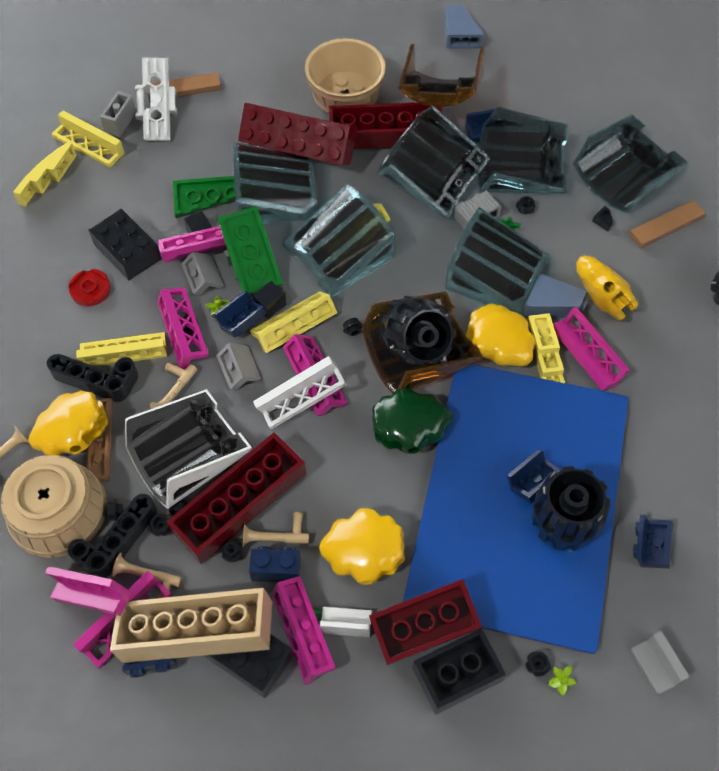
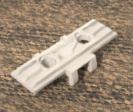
(161, 99)

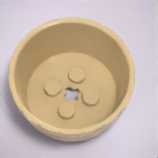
(342, 67)
(70, 513)

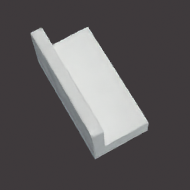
(345, 622)

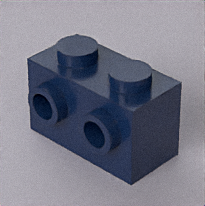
(274, 565)

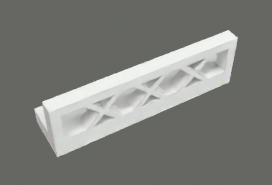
(300, 385)

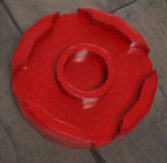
(89, 287)

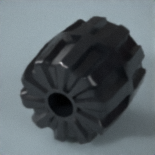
(416, 330)
(570, 508)

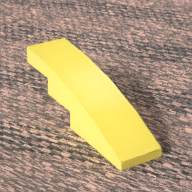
(48, 170)
(547, 348)

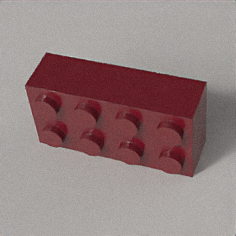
(425, 621)

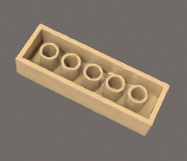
(193, 626)

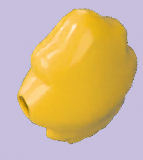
(605, 287)
(501, 335)
(69, 424)
(364, 546)

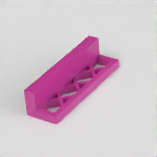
(199, 241)
(175, 330)
(588, 354)
(302, 358)
(88, 591)
(106, 622)
(302, 629)

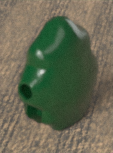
(409, 420)

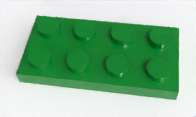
(249, 249)

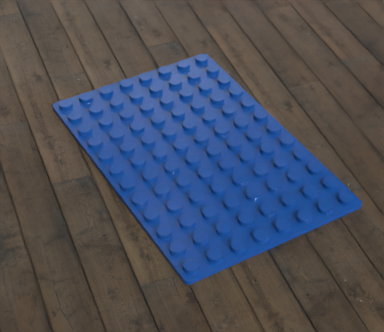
(485, 531)

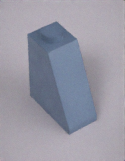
(461, 29)
(554, 298)

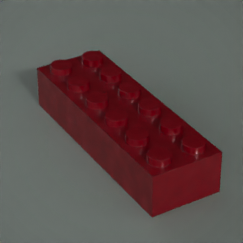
(377, 123)
(297, 134)
(236, 497)

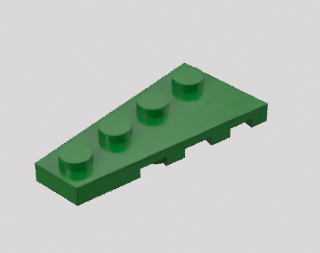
(202, 194)

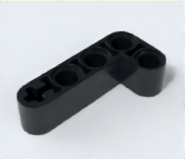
(65, 370)
(140, 512)

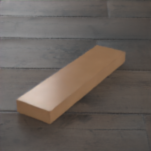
(194, 84)
(667, 224)
(100, 449)

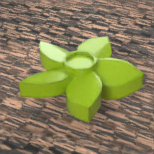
(217, 305)
(562, 679)

